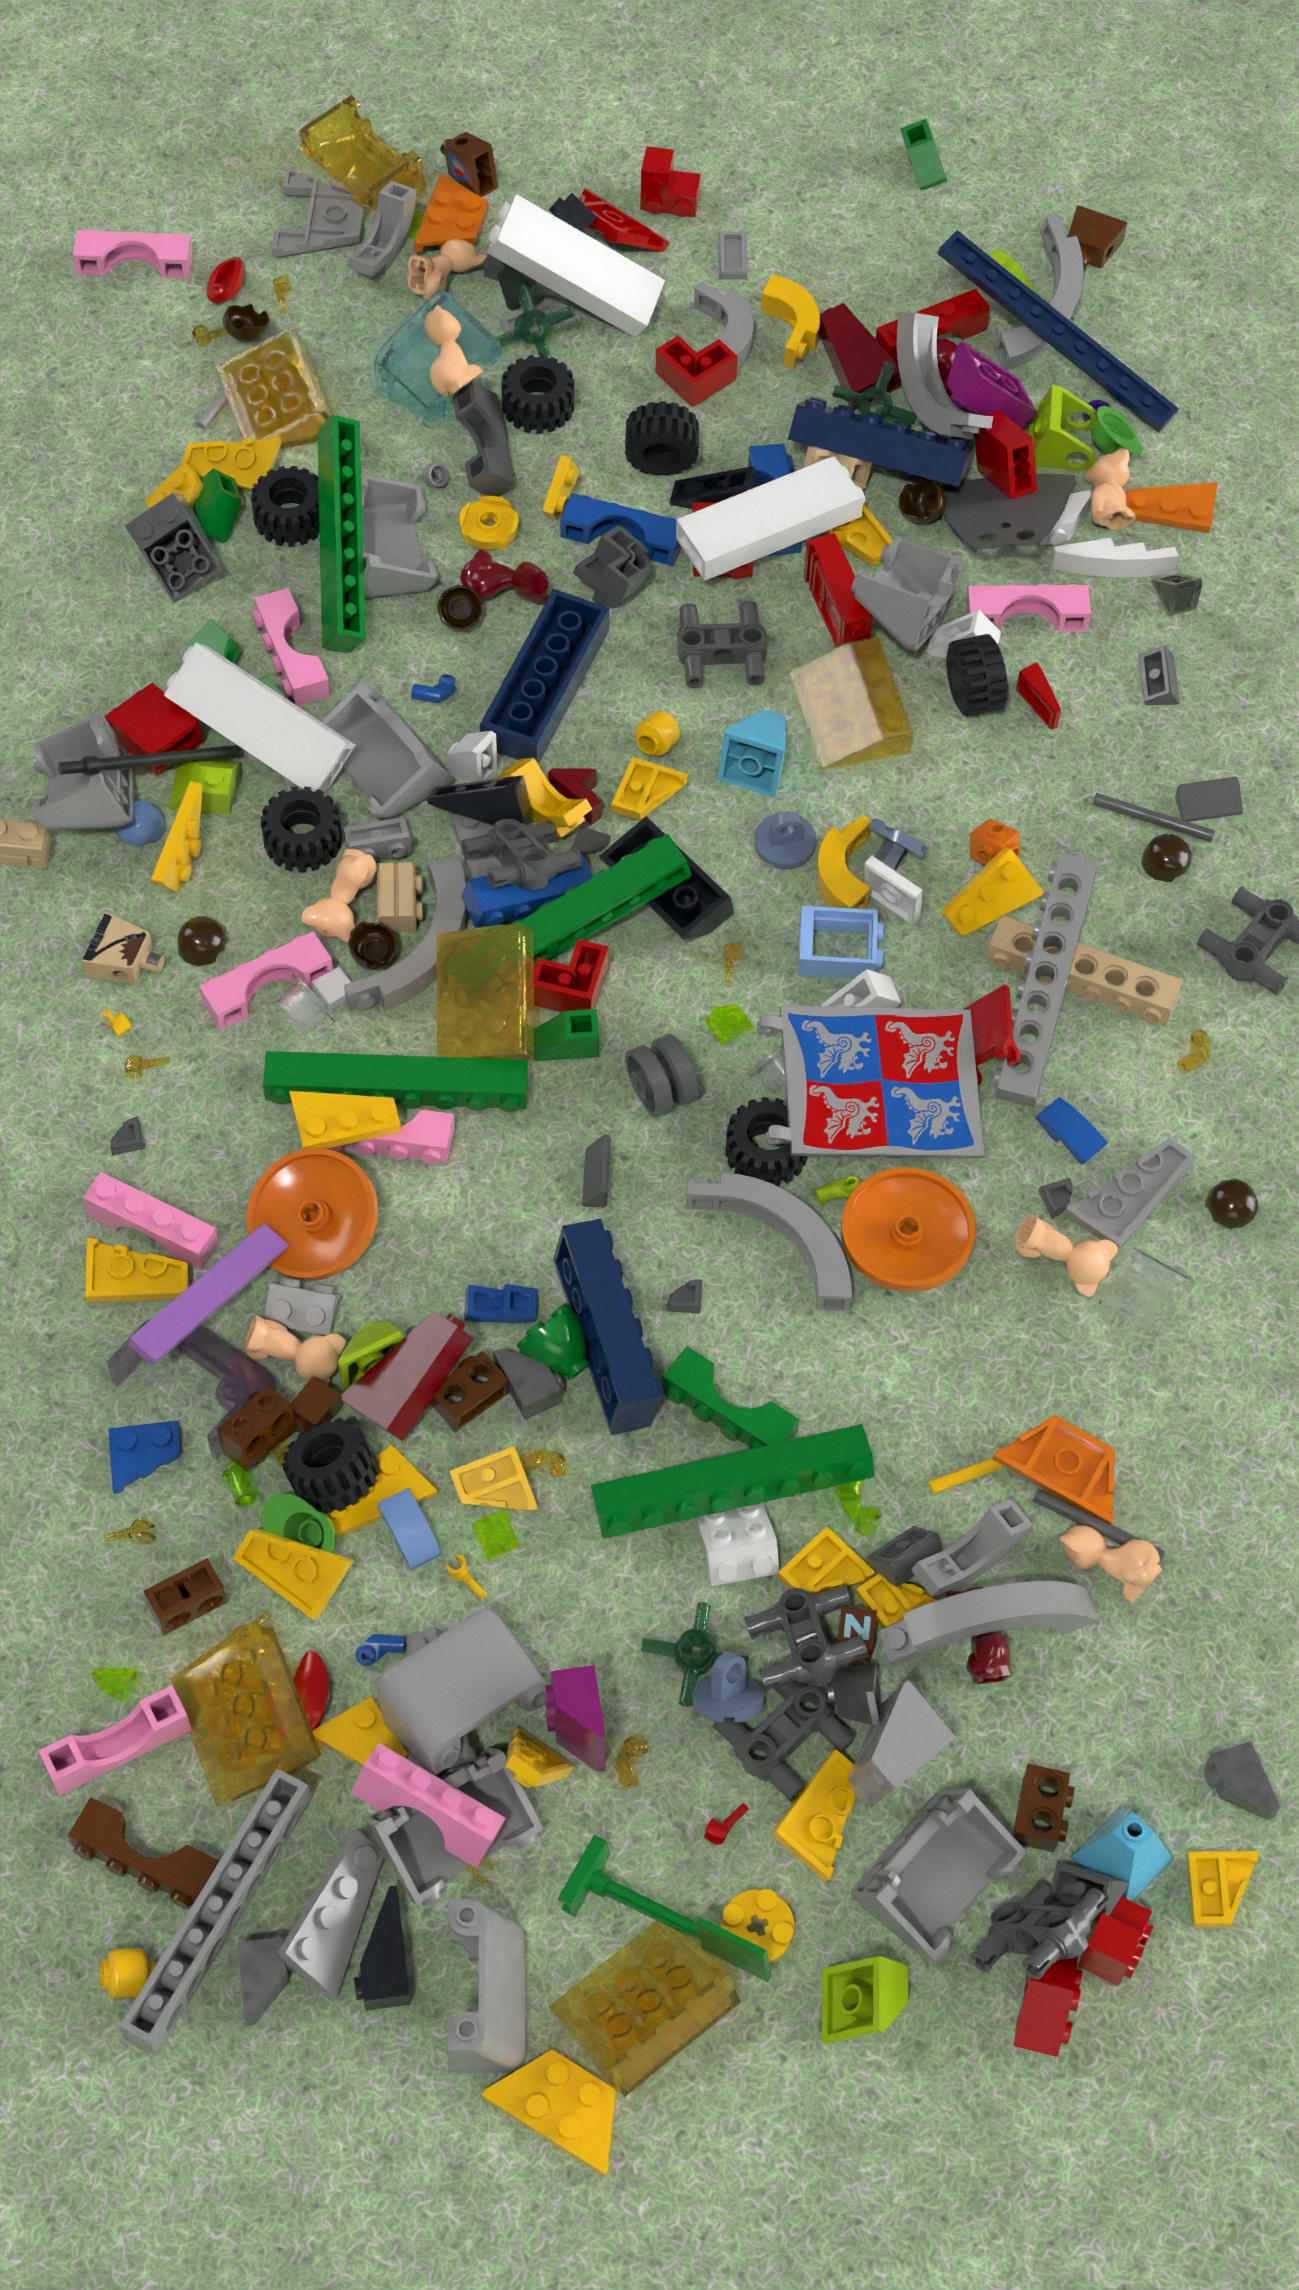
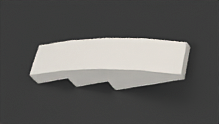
(1105, 560)

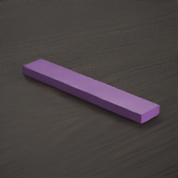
(207, 1294)

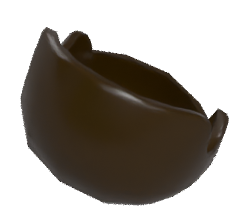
(245, 323)
(922, 501)
(459, 608)
(1166, 857)
(201, 940)
(373, 945)
(1232, 1203)

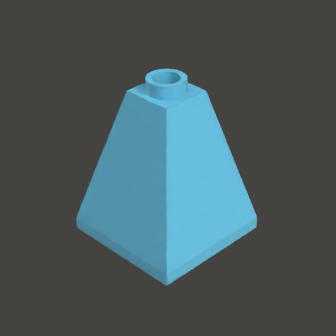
(754, 752)
(1125, 1850)

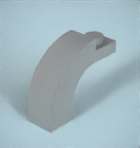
(388, 232)
(734, 316)
(976, 1552)

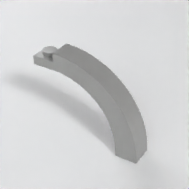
(1022, 344)
(923, 382)
(420, 967)
(790, 1218)
(986, 1610)

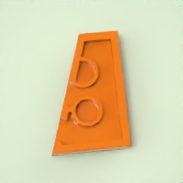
(1175, 506)

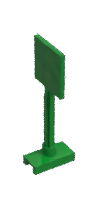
(714, 1939)

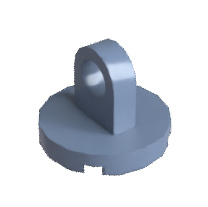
(785, 840)
(894, 843)
(729, 1693)

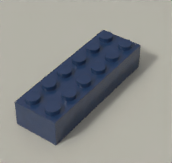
(881, 442)
(546, 675)
(613, 1335)

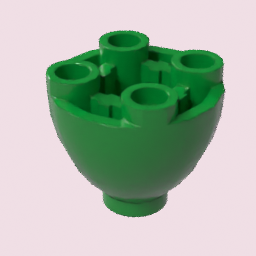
(558, 1343)

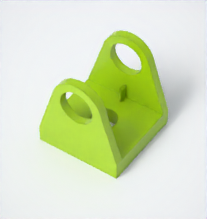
(1049, 438)

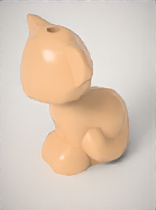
(431, 274)
(450, 369)
(1108, 498)
(332, 915)
(1085, 1262)
(313, 1357)
(1132, 1563)

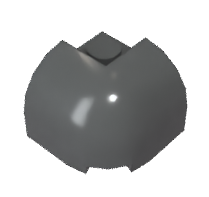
(615, 567)

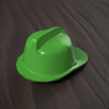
(1114, 432)
(299, 1521)

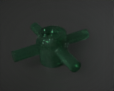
(525, 320)
(879, 394)
(692, 1665)

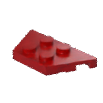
(619, 226)

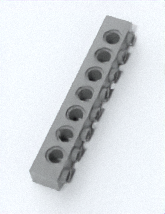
(1080, 876)
(215, 1912)

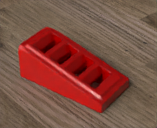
(1038, 694)

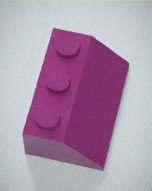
(987, 387)
(576, 1714)

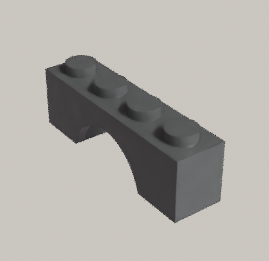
(481, 415)

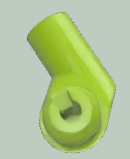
(840, 1189)

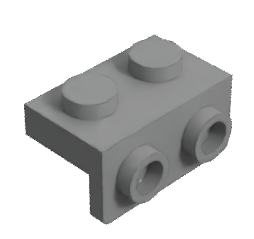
(380, 838)
(302, 1306)

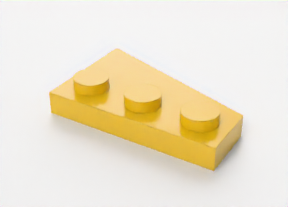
(240, 460)
(863, 537)
(992, 893)
(342, 1119)
(394, 1476)
(293, 1569)
(533, 1761)
(818, 1816)

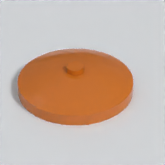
(319, 1208)
(908, 1229)

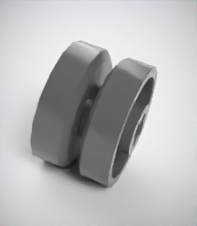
(662, 1075)

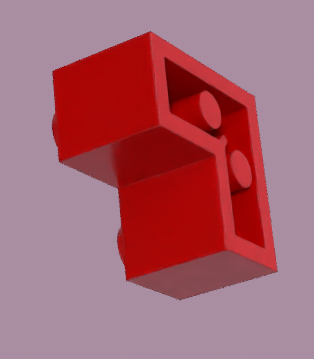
(666, 189)
(695, 373)
(572, 985)
(1115, 1940)
(1046, 2007)

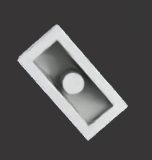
(1072, 516)
(963, 627)
(474, 756)
(866, 990)

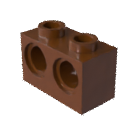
(474, 1396)
(256, 1428)
(185, 1596)
(1035, 1807)

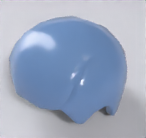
(146, 826)

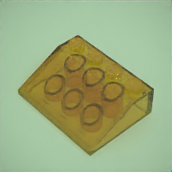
(276, 391)
(852, 705)
(485, 993)
(245, 1714)
(645, 2005)

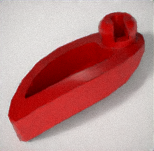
(226, 280)
(313, 1687)

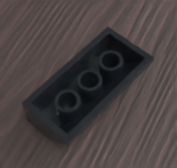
(571, 212)
(691, 906)

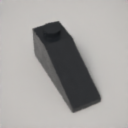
(714, 487)
(485, 799)
(383, 1964)

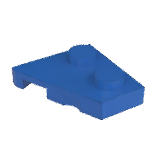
(140, 1450)

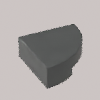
(590, 841)
(127, 1138)
(1056, 1196)
(686, 1298)

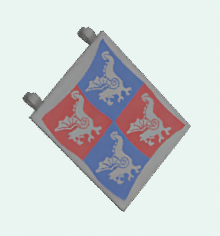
(878, 1082)

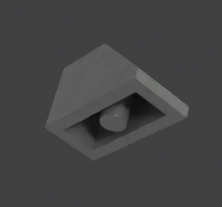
(530, 1382)
(857, 1693)
(1242, 1780)
(262, 1975)

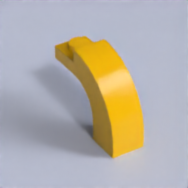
(796, 307)
(546, 800)
(834, 880)

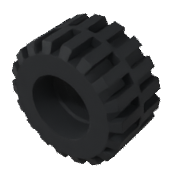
(543, 410)
(662, 438)
(282, 488)
(977, 675)
(307, 848)
(756, 1162)
(331, 1466)

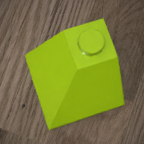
(218, 782)
(366, 1350)
(862, 1998)

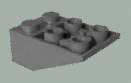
(175, 545)

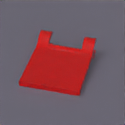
(993, 1028)

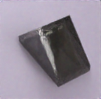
(1178, 592)

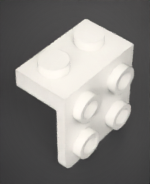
(739, 1544)

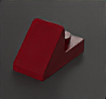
(577, 784)

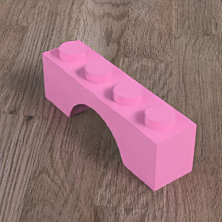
(100, 250)
(1062, 605)
(302, 674)
(230, 993)
(423, 1138)
(175, 1230)
(86, 1757)
(464, 1822)

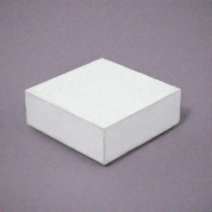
(331, 987)

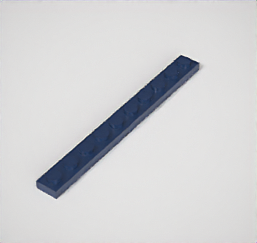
(1057, 331)

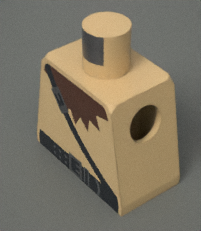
(120, 952)

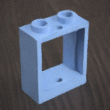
(838, 920)

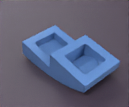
(409, 1529)

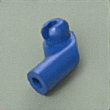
(436, 693)
(377, 1646)

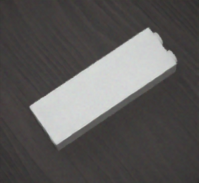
(574, 265)
(769, 517)
(258, 719)

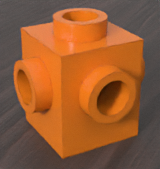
(990, 839)

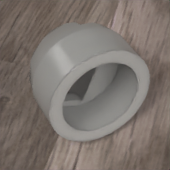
(438, 472)

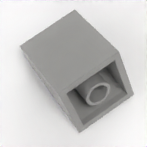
(898, 1746)

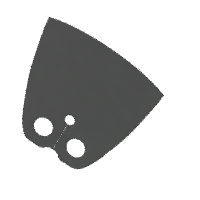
(981, 509)

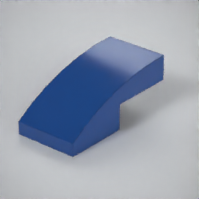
(1072, 1128)
(507, 1305)

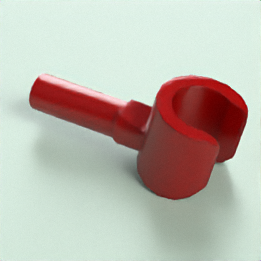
(717, 1832)

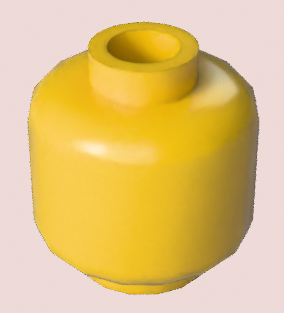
(657, 733)
(124, 1972)

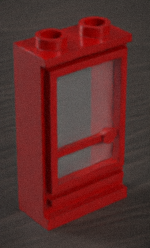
(831, 584)

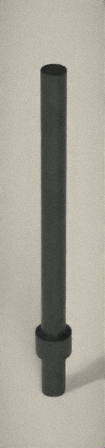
(92, 764)

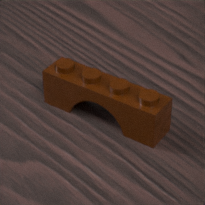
(101, 1835)

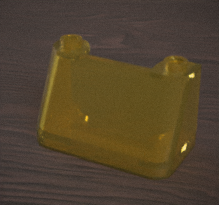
(357, 155)

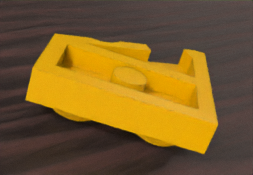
(561, 487)
(890, 1600)

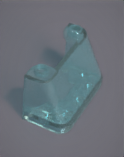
(406, 358)

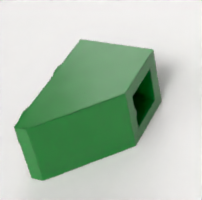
(923, 154)
(217, 505)
(568, 1036)

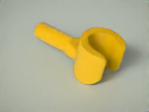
(118, 1023)
(462, 1574)

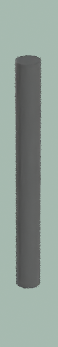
(1153, 817)
(1084, 1518)

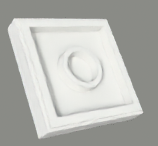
(893, 890)

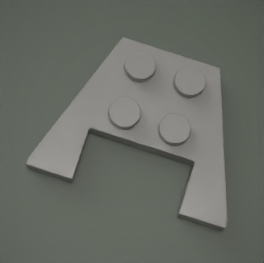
(331, 219)

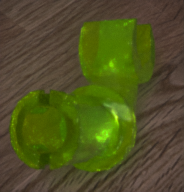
(240, 1484)
(850, 1499)

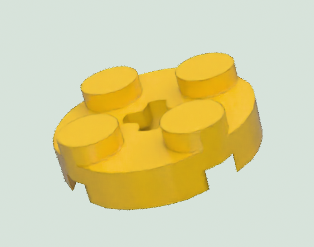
(489, 537)
(764, 1906)

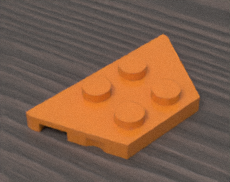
(450, 215)
(1065, 1464)

